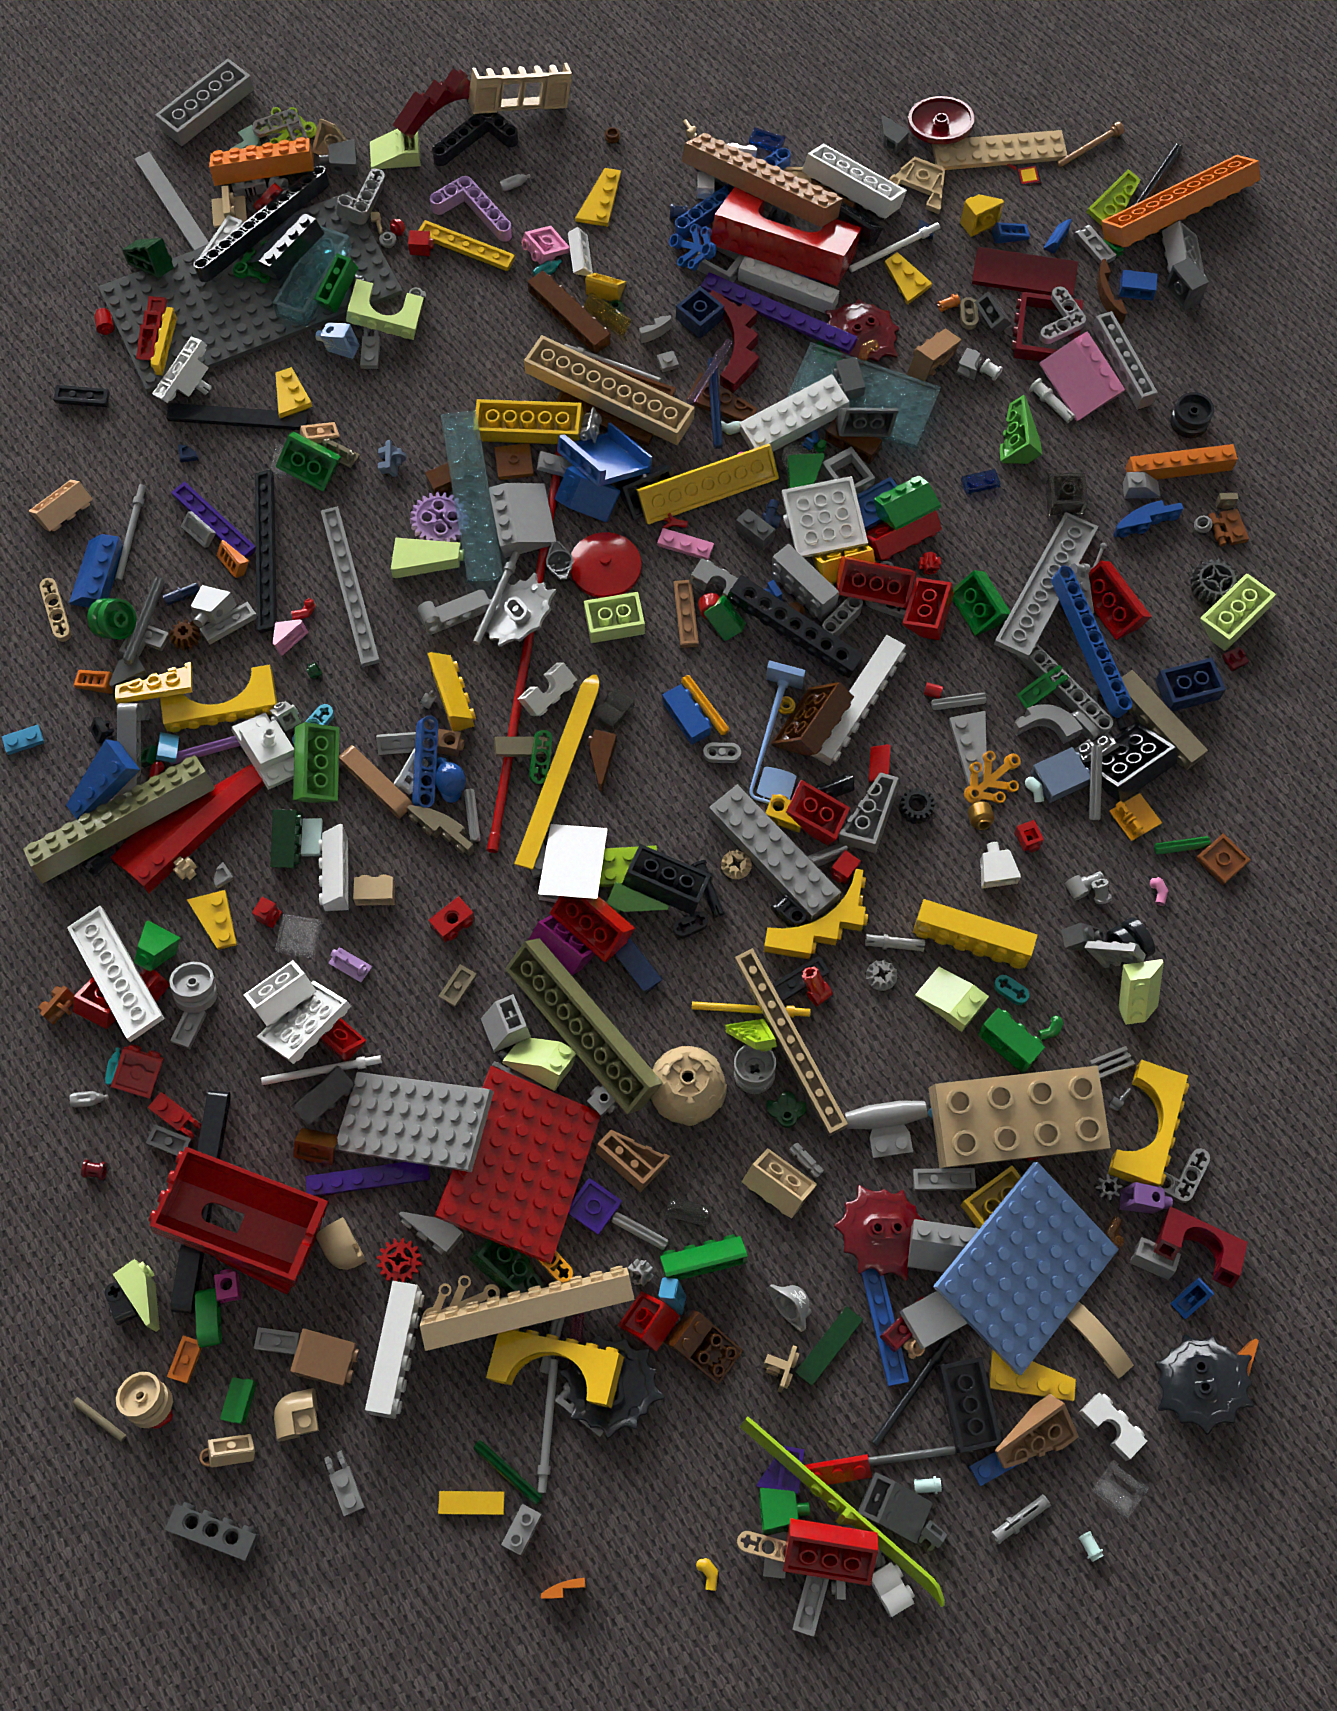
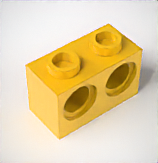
(781, 818)

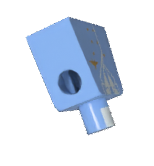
(339, 339)

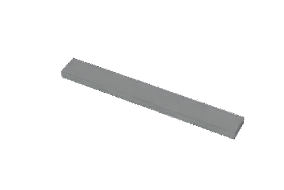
(171, 201)

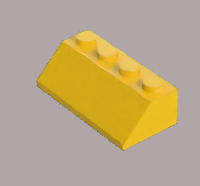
(451, 691)

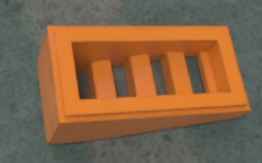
(237, 565)
(103, 686)

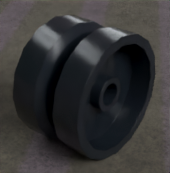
(1192, 415)
(1132, 932)

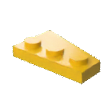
(907, 277)
(290, 393)

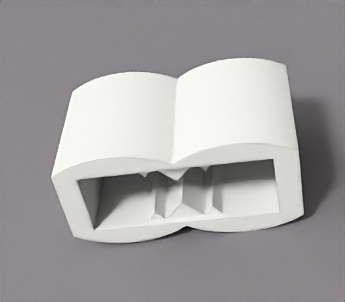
(891, 1590)

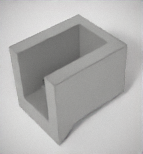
(969, 363)

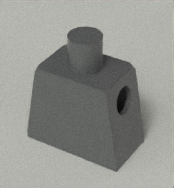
(341, 158)

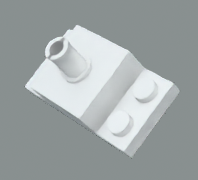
(184, 373)
(267, 749)

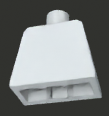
(998, 867)

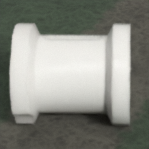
(991, 369)

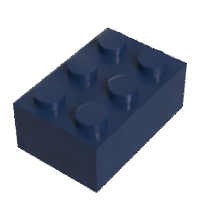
(1190, 684)

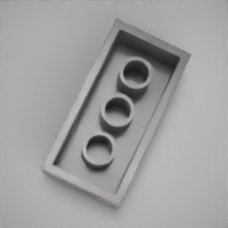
(804, 582)

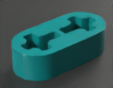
(1014, 986)

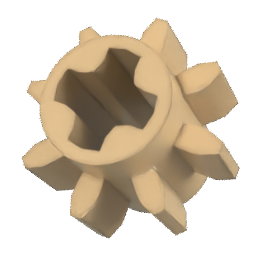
(184, 868)

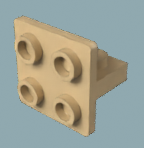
(228, 206)
(779, 1366)

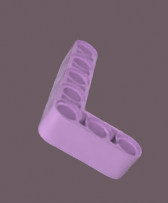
(467, 190)

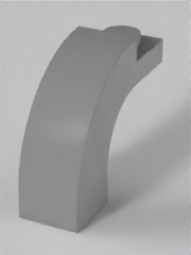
(1049, 716)

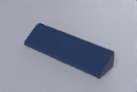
(638, 966)

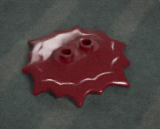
(866, 323)
(881, 1249)

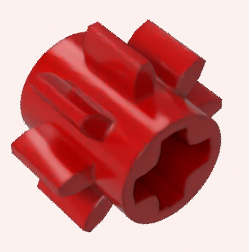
(929, 563)

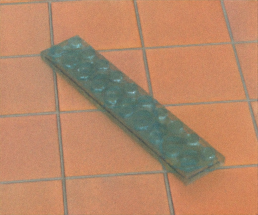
(471, 496)

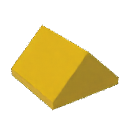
(604, 286)

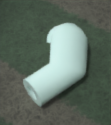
(731, 428)
(1036, 787)

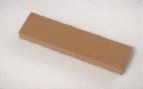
(686, 614)

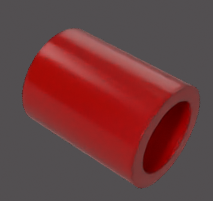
(933, 690)

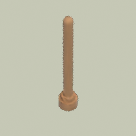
(1116, 130)

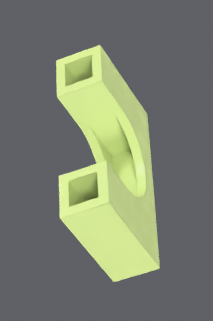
(400, 324)

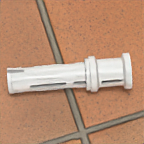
(1046, 395)

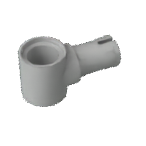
(1081, 886)

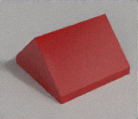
(342, 1040)

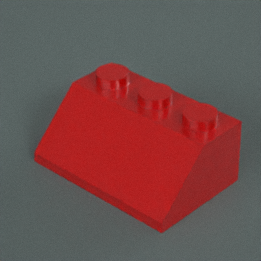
(928, 607)

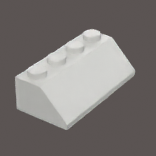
(334, 869)

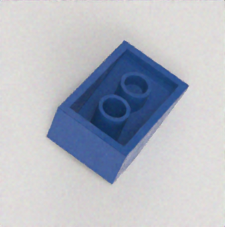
(585, 496)

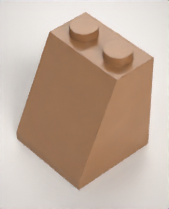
(324, 1358)

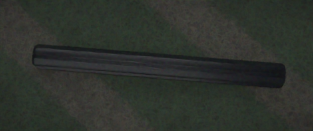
(1160, 173)

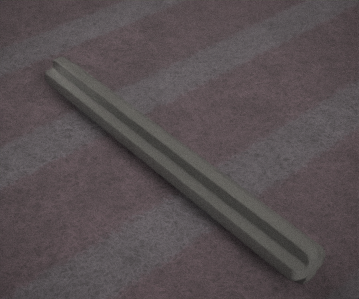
(143, 621)

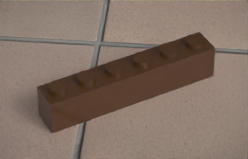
(569, 312)

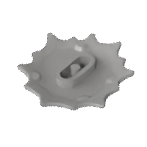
(520, 611)

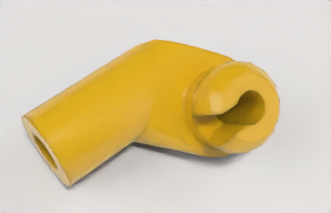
(710, 1571)

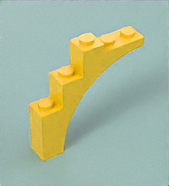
(802, 940)

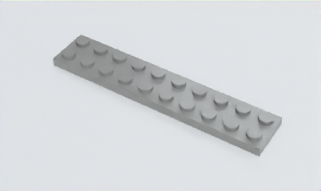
(1039, 597)

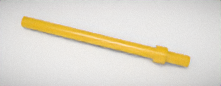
(791, 1010)

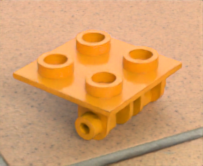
(1135, 817)

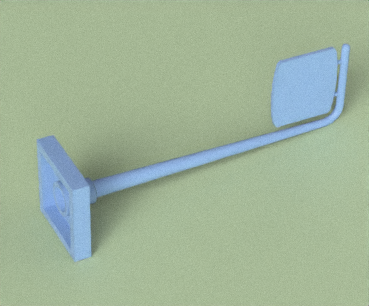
(776, 780)

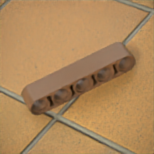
(375, 781)

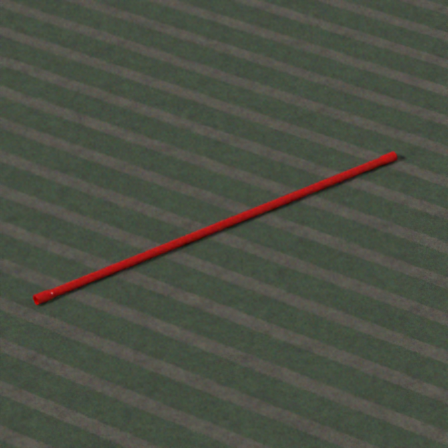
(494, 836)

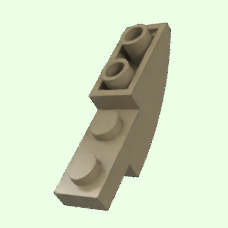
(439, 823)

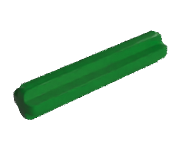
(1182, 845)

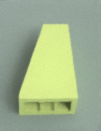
(424, 556)

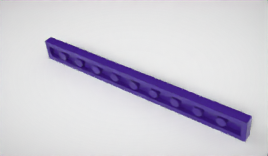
(781, 313)

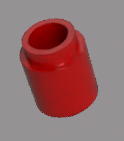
(103, 321)

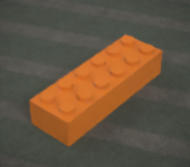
(261, 161)

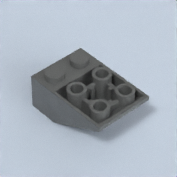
(894, 1507)

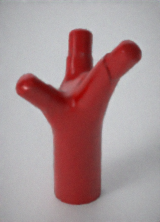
(674, 522)

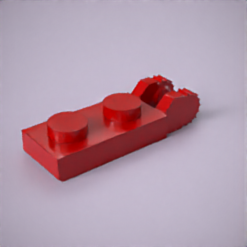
(173, 1114)

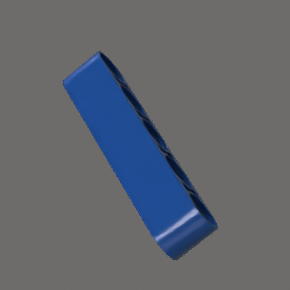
(430, 755)

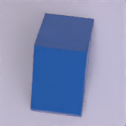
(1192, 1298)

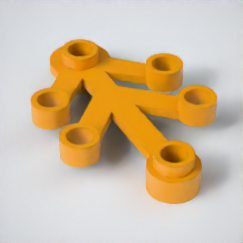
(989, 779)

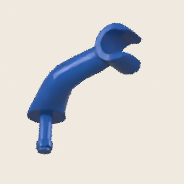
(809, 443)

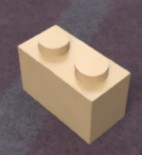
(374, 890)

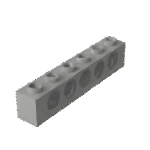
(1124, 360)

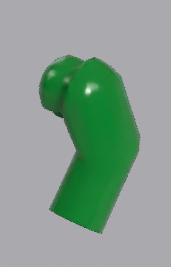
(1053, 1030)

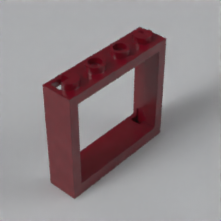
(1032, 352)

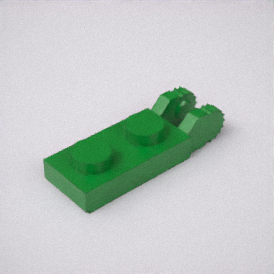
(1041, 688)

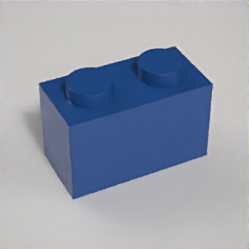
(1138, 285)

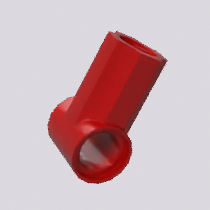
(817, 989)

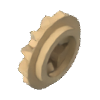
(732, 871)

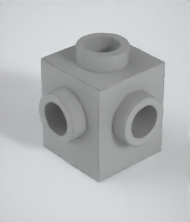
(285, 715)
(602, 1107)

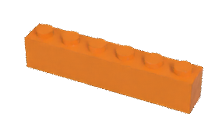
(1185, 462)

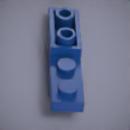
(1141, 518)

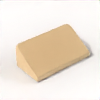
(231, 1450)

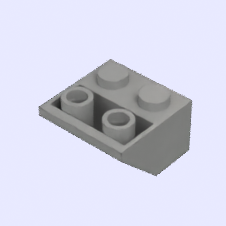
(505, 1024)

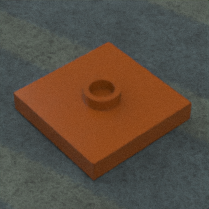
(514, 461)
(1223, 859)

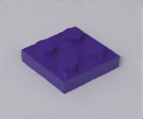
(594, 1206)

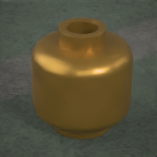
(981, 815)

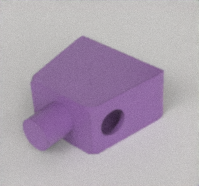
(1144, 1198)

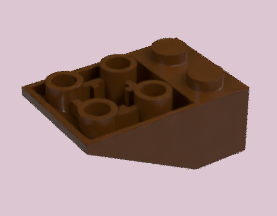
(703, 1345)

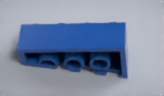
(103, 779)

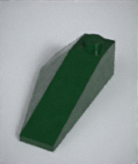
(505, 1267)

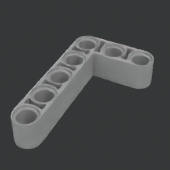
(129, 735)

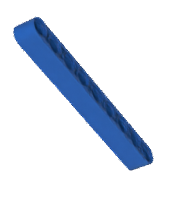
(705, 211)
(1091, 642)

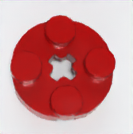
(270, 194)

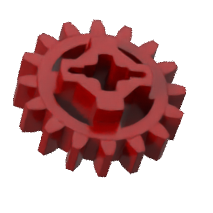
(408, 1262)

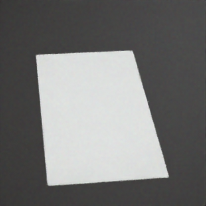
(573, 861)

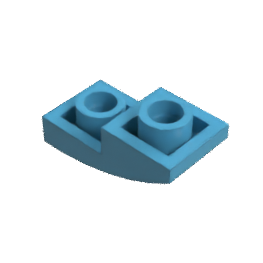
(167, 747)

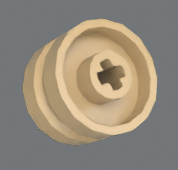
(144, 1399)

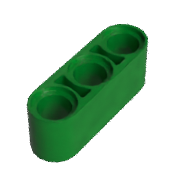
(208, 1318)

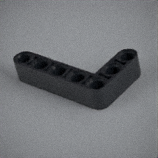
(470, 132)

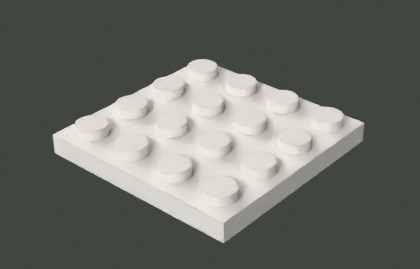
(824, 517)
(305, 1024)

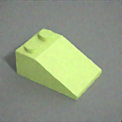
(952, 998)
(541, 1060)
(140, 1289)

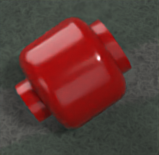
(706, 602)

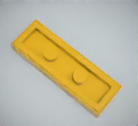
(471, 1503)

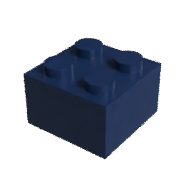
(700, 312)

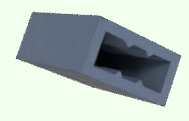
(1061, 774)

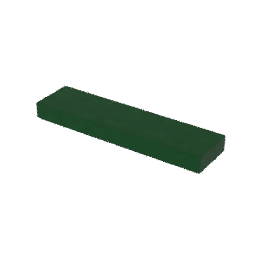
(828, 1346)

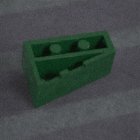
(149, 256)
(286, 838)

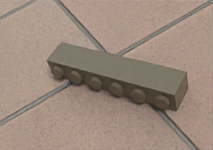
(1162, 721)

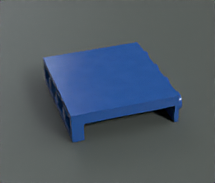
(609, 459)

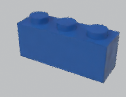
(686, 714)

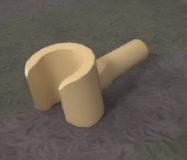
(691, 132)
(375, 217)

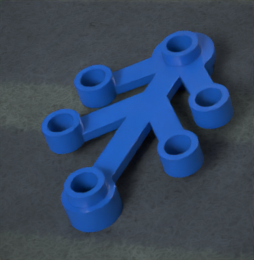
(707, 250)

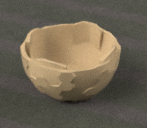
(693, 1100)

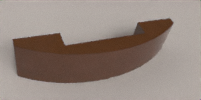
(1106, 295)

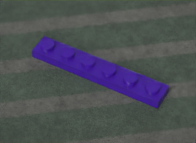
(224, 530)
(366, 1178)

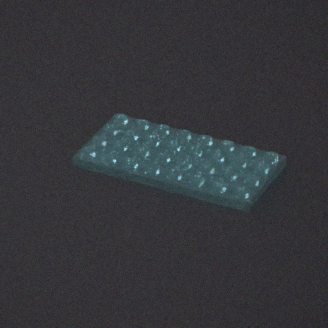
(882, 390)

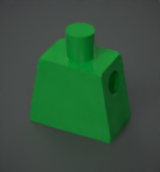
(778, 1508)

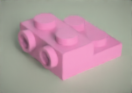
(544, 244)

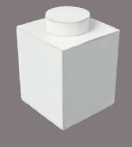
(705, 185)

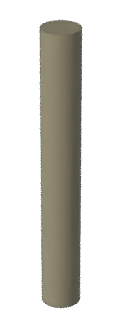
(100, 1420)

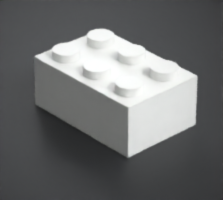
(280, 993)

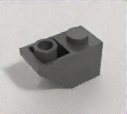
(893, 135)
(126, 673)
(1076, 936)

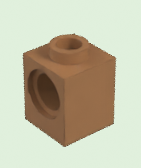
(445, 736)

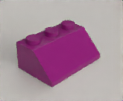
(562, 944)

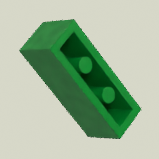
(336, 283)

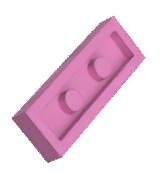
(685, 544)

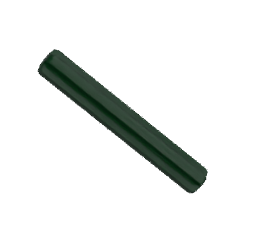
(507, 1472)

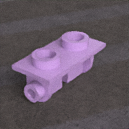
(349, 964)

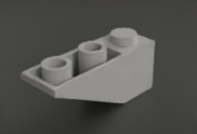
(440, 1233)

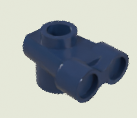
(770, 516)

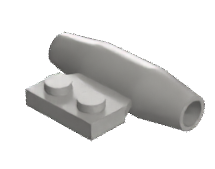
(887, 1123)

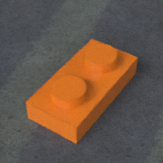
(184, 1360)

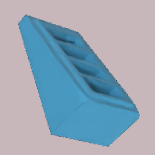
(672, 1294)

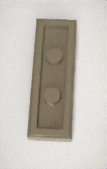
(516, 746)

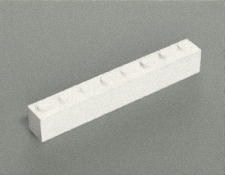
(865, 693)

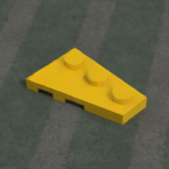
(215, 917)

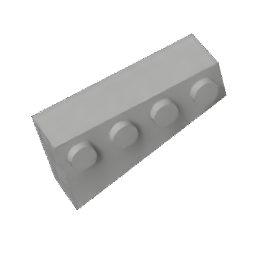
(869, 820)

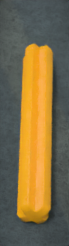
(705, 705)

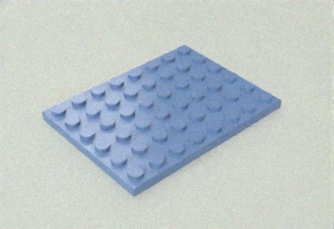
(1026, 1268)

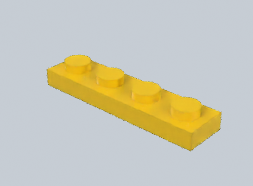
(165, 336)

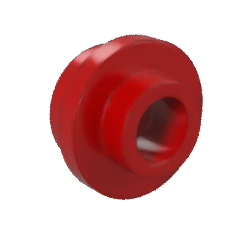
(397, 227)

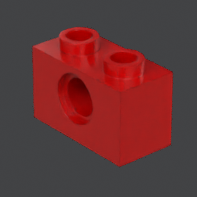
(455, 909)

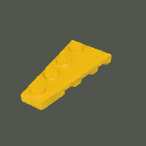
(600, 201)
(155, 686)
(1034, 1381)

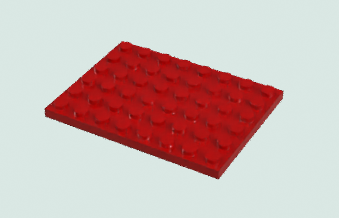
(522, 1168)

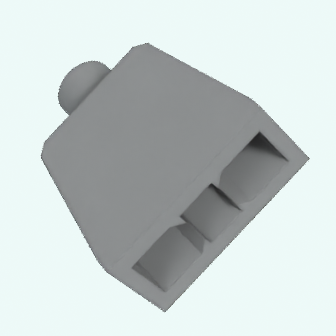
(211, 605)

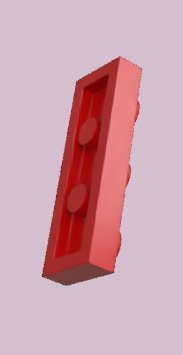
(842, 1469)

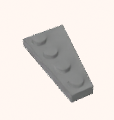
(970, 740)

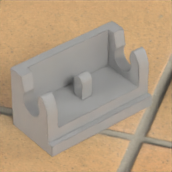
(1152, 1262)

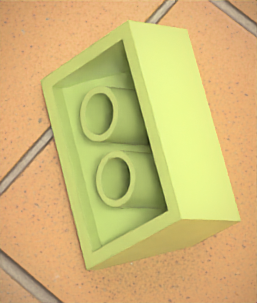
(1140, 990)

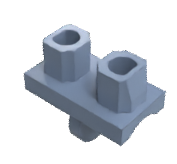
(393, 458)

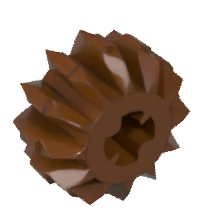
(185, 635)

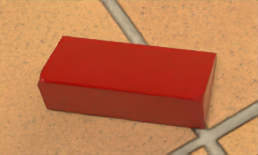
(879, 761)

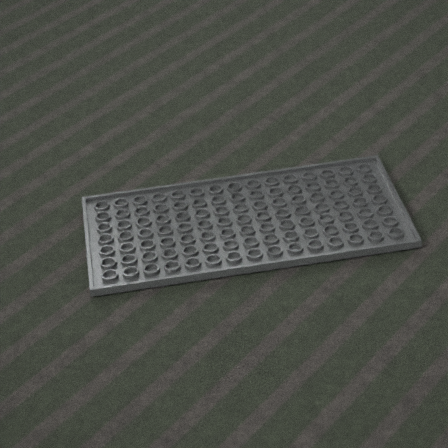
(234, 312)

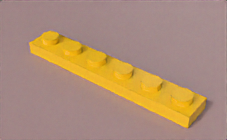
(469, 246)

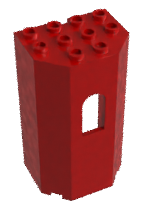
(277, 1221)

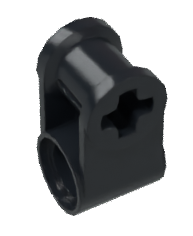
(786, 909)
(120, 1306)

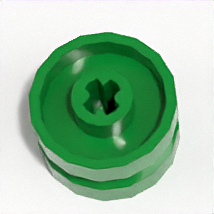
(111, 618)

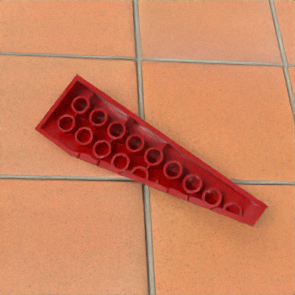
(152, 850)

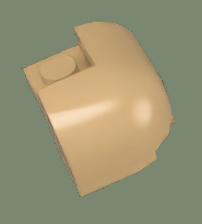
(340, 1246)
(296, 1415)

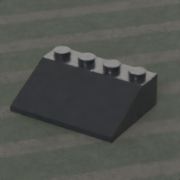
(286, 246)
(1135, 762)

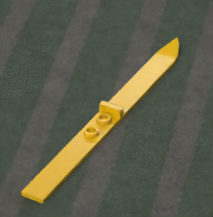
(558, 773)

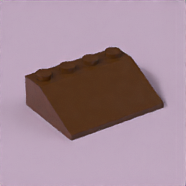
(813, 719)

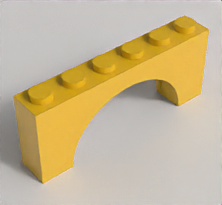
(254, 700)
(1166, 1091)
(599, 1366)

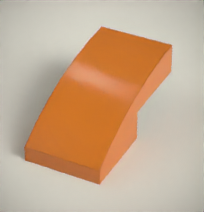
(557, 1590)

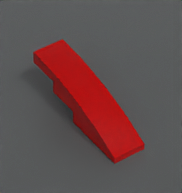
(149, 330)

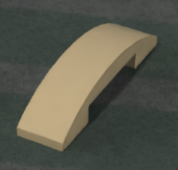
(1100, 1339)

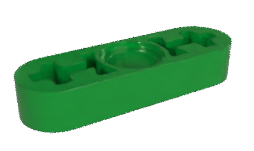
(537, 742)

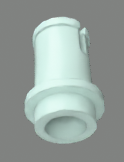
(928, 1485)
(1091, 1546)

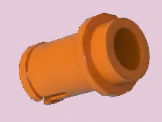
(950, 302)

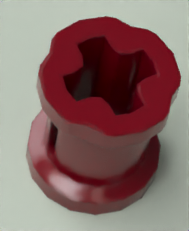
(94, 1169)

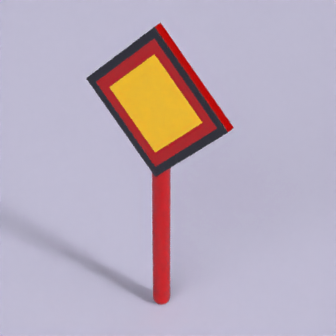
(1027, 174)

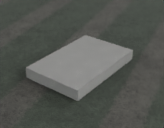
(931, 1319)

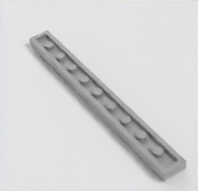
(350, 587)

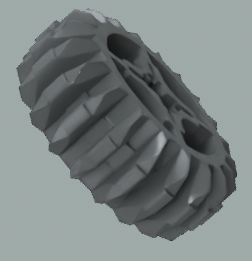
(1211, 587)

